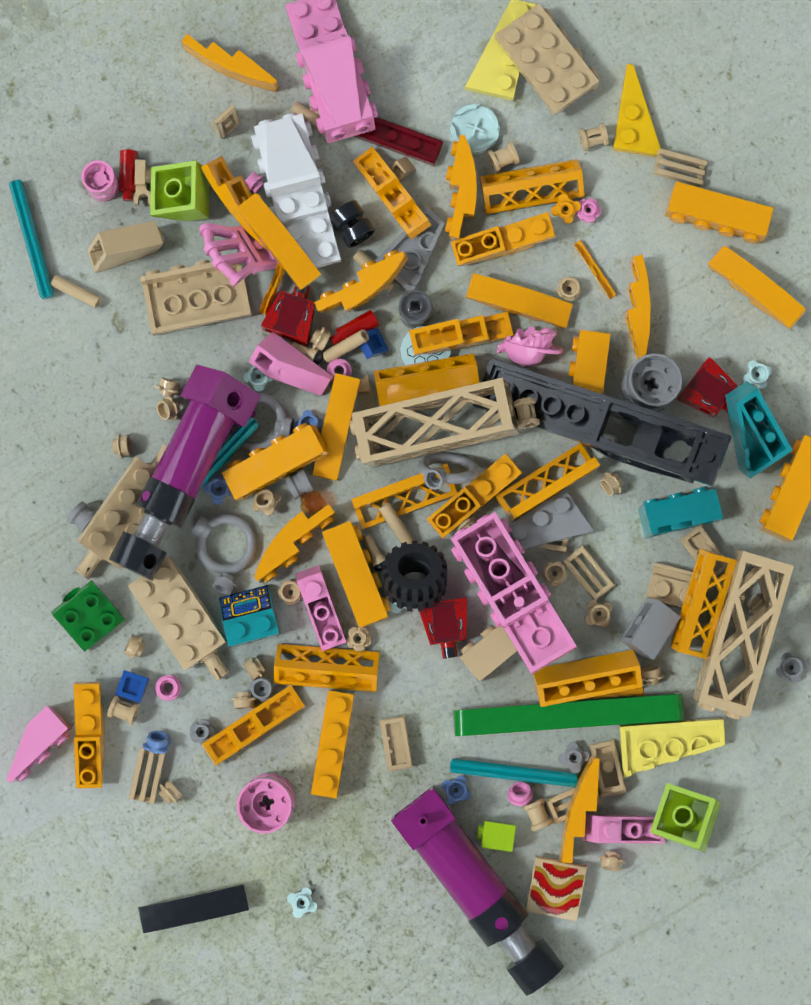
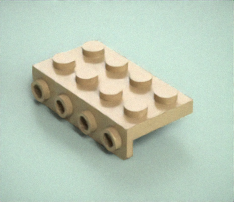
(547, 59)
(192, 297)

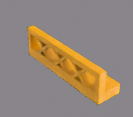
(528, 178)
(555, 486)
(395, 490)
(694, 600)
(326, 672)

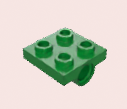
(87, 615)

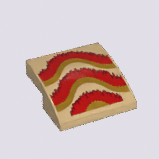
(556, 888)

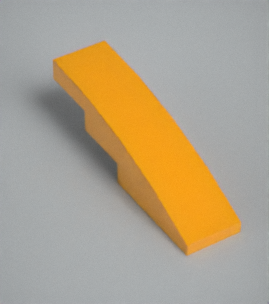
(237, 67)
(229, 189)
(391, 193)
(278, 241)
(757, 287)
(519, 300)
(639, 317)
(460, 334)
(337, 425)
(253, 725)
(583, 800)

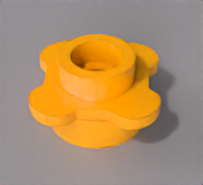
(573, 206)

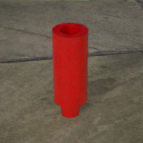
(127, 173)
(366, 321)

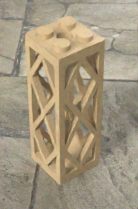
(368, 440)
(753, 658)

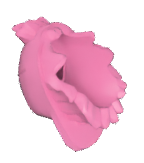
(530, 346)

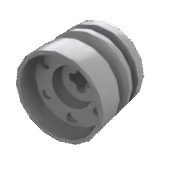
(664, 380)

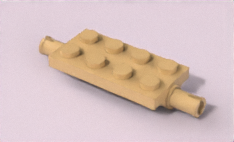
(116, 515)
(181, 618)

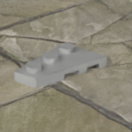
(418, 251)
(550, 522)

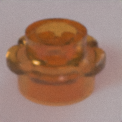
(312, 496)

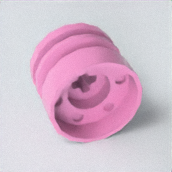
(258, 815)

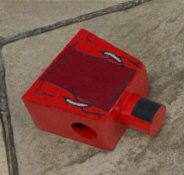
(291, 316)
(708, 389)
(446, 625)

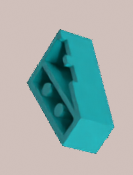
(754, 430)
(680, 512)

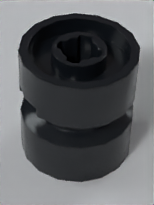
(346, 217)

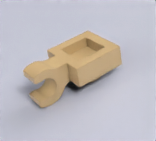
(142, 181)

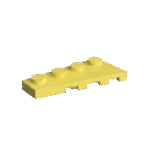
(495, 71)
(662, 742)

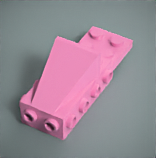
(331, 70)
(512, 591)

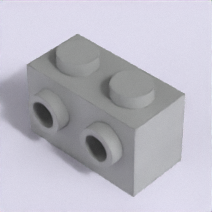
(650, 628)

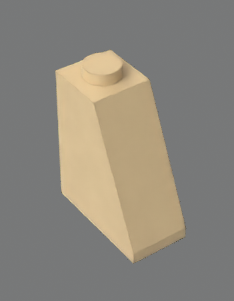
(124, 245)

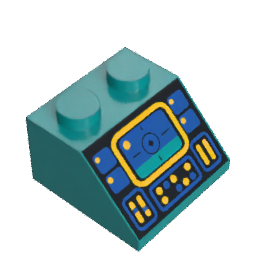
(248, 616)

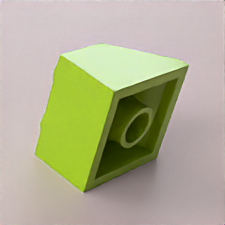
(179, 192)
(685, 817)

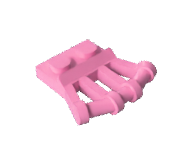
(250, 251)

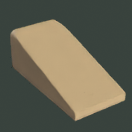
(226, 122)
(610, 773)

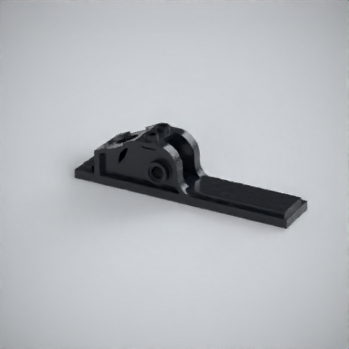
(585, 413)

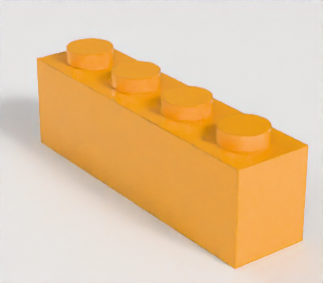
(719, 212)
(590, 360)
(425, 378)
(275, 462)
(792, 494)
(355, 574)
(587, 678)
(332, 744)

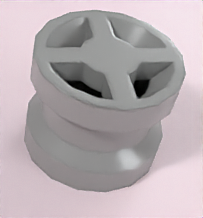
(298, 483)
(81, 516)

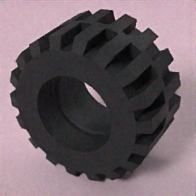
(414, 593)

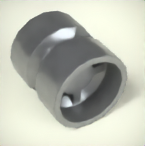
(415, 308)

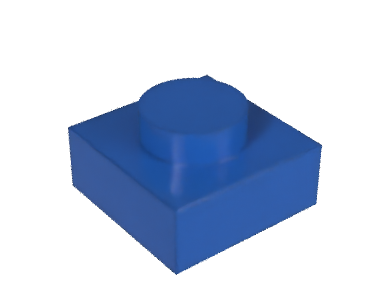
(375, 345)
(132, 686)

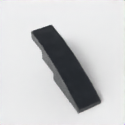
(193, 908)

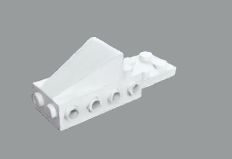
(296, 185)

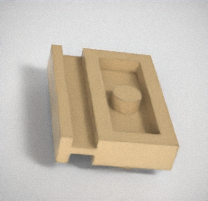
(668, 584)

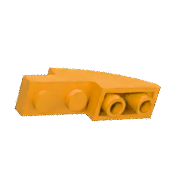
(462, 178)
(503, 240)
(373, 280)
(474, 495)
(283, 548)
(89, 735)

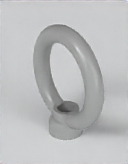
(283, 424)
(450, 478)
(203, 529)

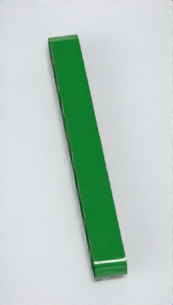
(568, 715)

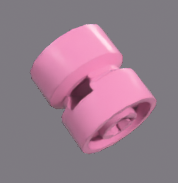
(100, 181)

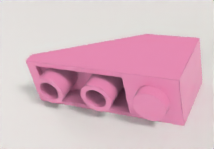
(288, 365)
(320, 607)
(39, 737)
(620, 829)

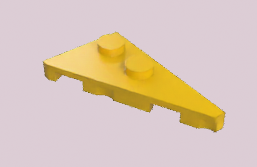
(634, 125)

